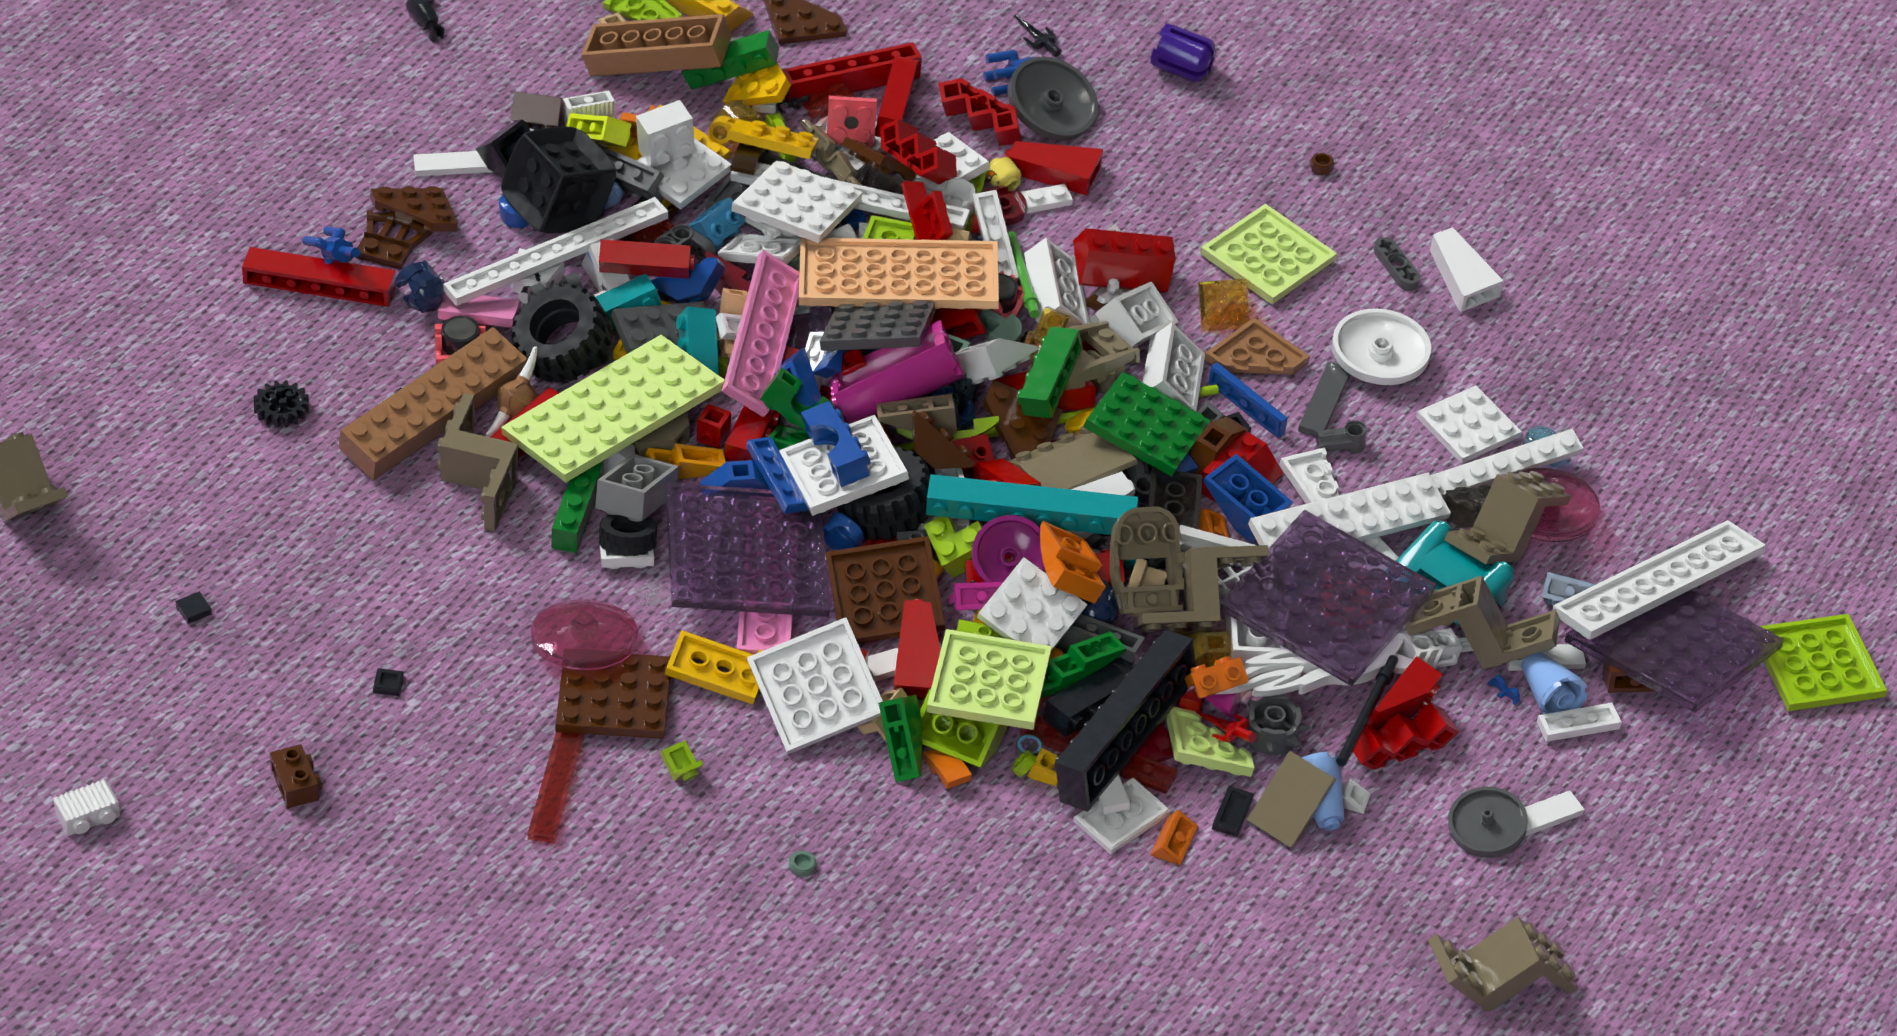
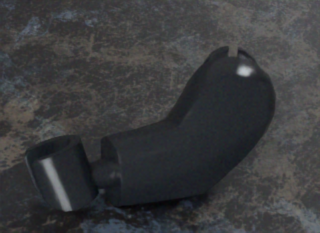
(426, 16)

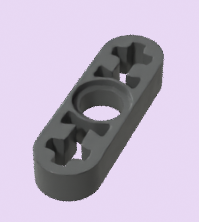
(1396, 255)

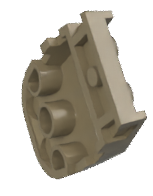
(1106, 342)
(1146, 535)

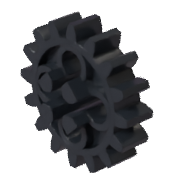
(289, 409)

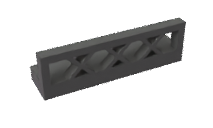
(635, 175)

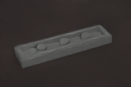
(1324, 399)

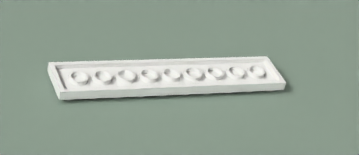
(1658, 579)

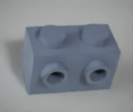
(1561, 587)

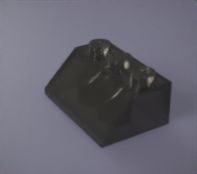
(1177, 494)

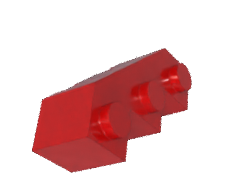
(982, 109)
(918, 152)
(1404, 737)

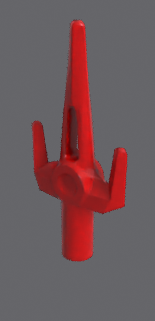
(1233, 729)

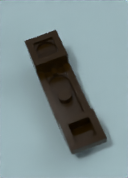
(747, 158)

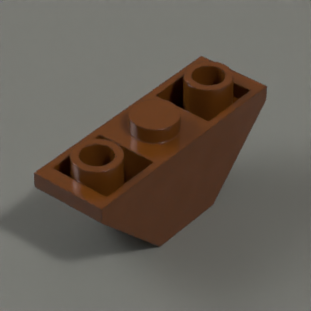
(1214, 441)
(936, 445)

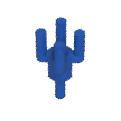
(1013, 63)
(333, 247)

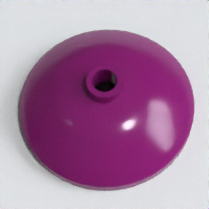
(1004, 537)

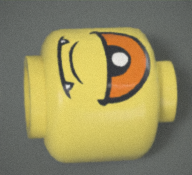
(1004, 173)

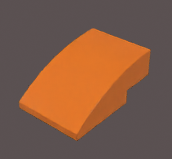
(1070, 563)

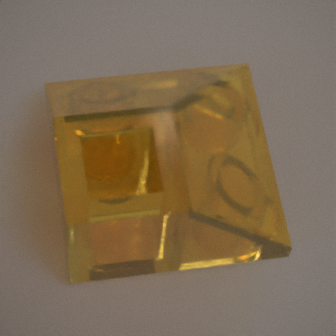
(1223, 304)
(1208, 645)

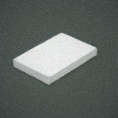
(747, 247)
(1119, 828)

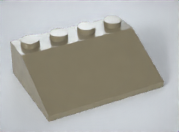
(1073, 460)

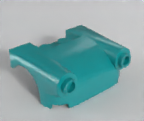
(1449, 565)

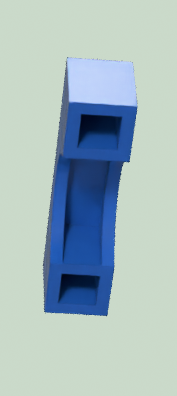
(827, 427)

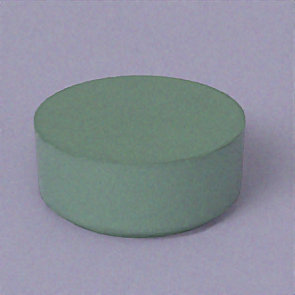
(802, 863)

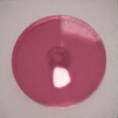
(1570, 520)
(584, 634)

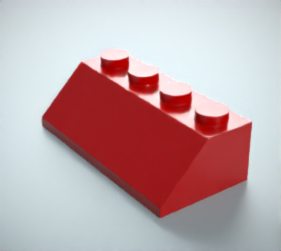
(1123, 256)

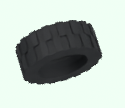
(627, 537)

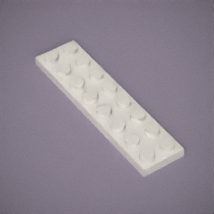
(1366, 511)

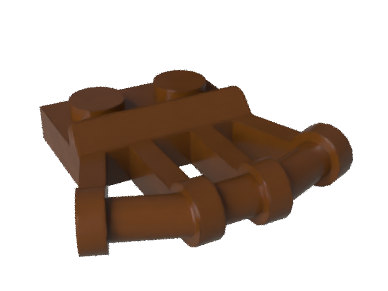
(878, 159)
(388, 250)

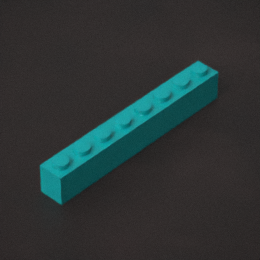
(1059, 507)

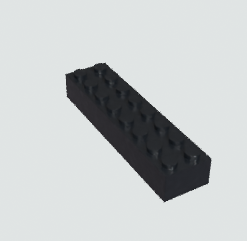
(1124, 721)

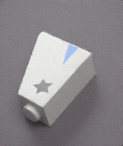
(601, 281)

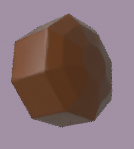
(1322, 163)

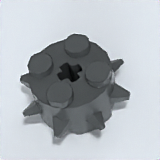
(1275, 724)

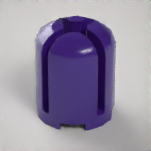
(1184, 53)

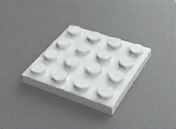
(797, 201)
(815, 479)
(816, 685)

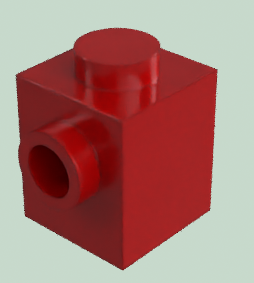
(713, 426)

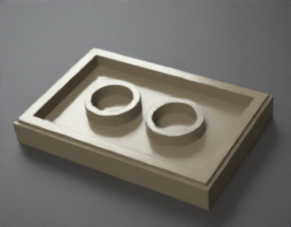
(1291, 799)

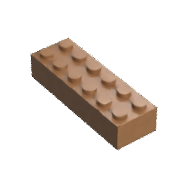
(656, 45)

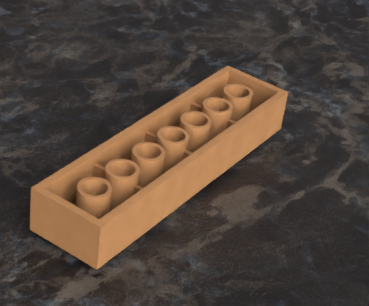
(426, 404)

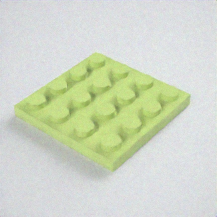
(1268, 253)
(989, 679)

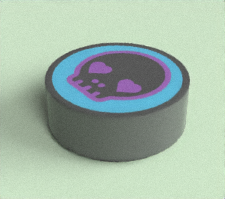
(1028, 742)

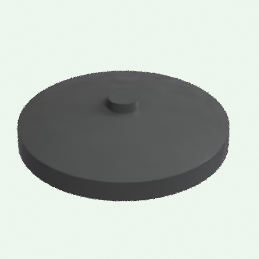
(1052, 98)

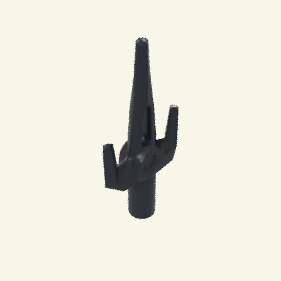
(1042, 39)

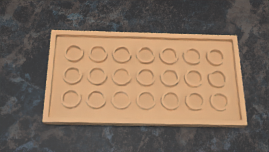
(899, 270)

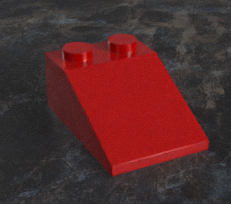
(1409, 693)

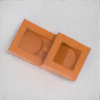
(949, 769)

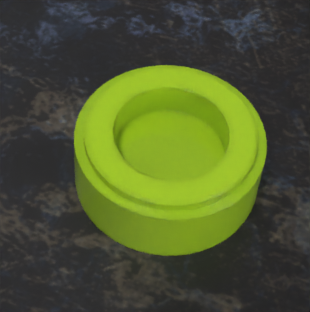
(1023, 763)

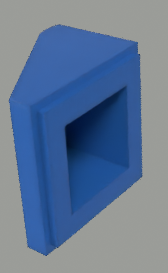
(830, 364)

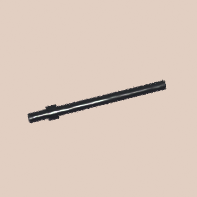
(1383, 678)

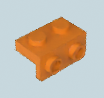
(1217, 678)

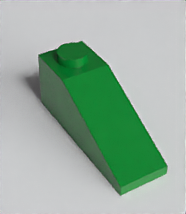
(903, 736)

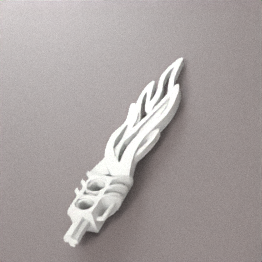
(1284, 668)

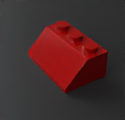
(1253, 452)

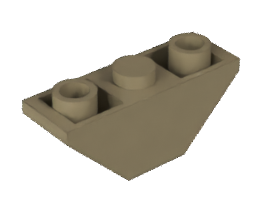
(665, 436)

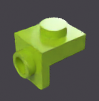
(681, 761)

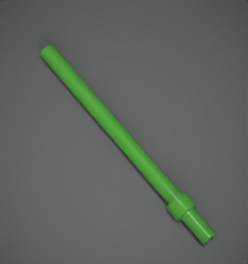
(1030, 298)

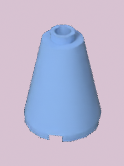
(1553, 684)
(1331, 811)

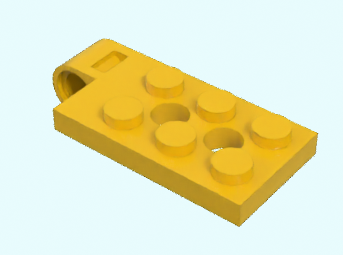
(764, 136)
(736, 684)

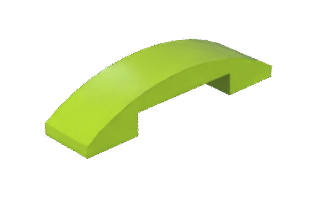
(981, 426)

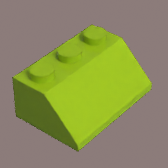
(960, 737)

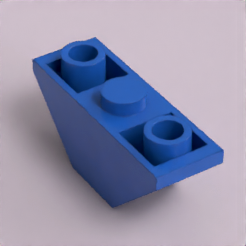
(696, 288)
(800, 367)
(737, 474)

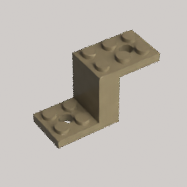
(478, 461)
(24, 479)
(1508, 517)
(1201, 588)
(1484, 625)
(1503, 964)

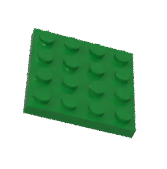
(1146, 423)

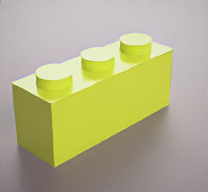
(602, 129)

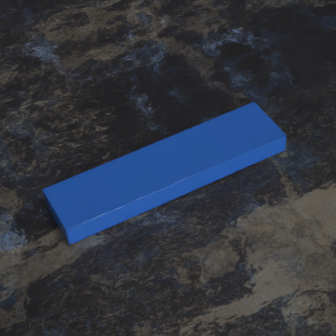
(1248, 400)
(776, 474)

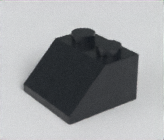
(499, 148)

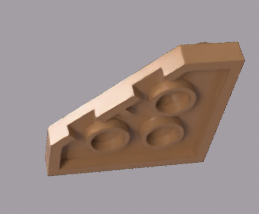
(1257, 350)

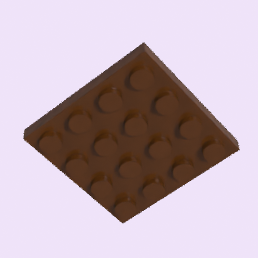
(876, 580)
(616, 699)

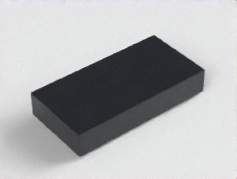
(1233, 811)

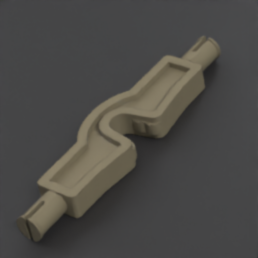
(838, 162)

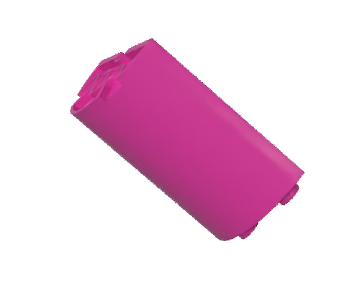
(897, 375)

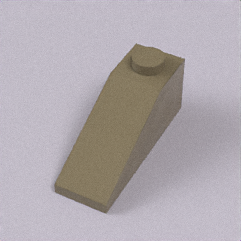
(938, 407)

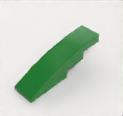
(1080, 661)

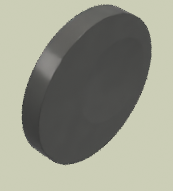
(1487, 822)

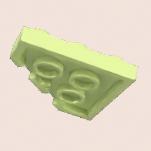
(1194, 745)

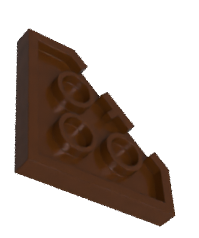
(802, 21)
(417, 204)
(1014, 428)

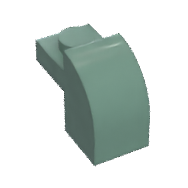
(1000, 327)

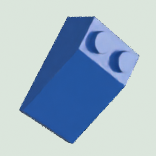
(1244, 494)

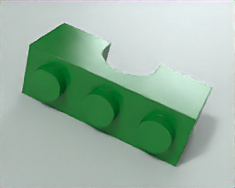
(781, 396)

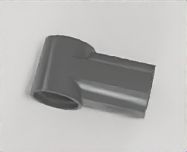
(1350, 437)
(1140, 476)

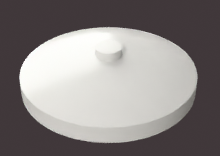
(1381, 346)

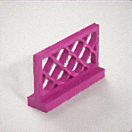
(972, 595)

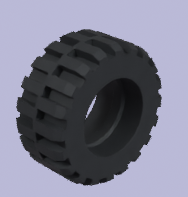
(550, 311)
(899, 509)

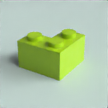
(951, 544)

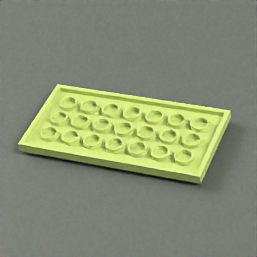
(613, 408)

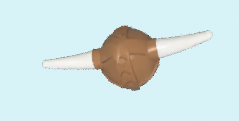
(515, 395)

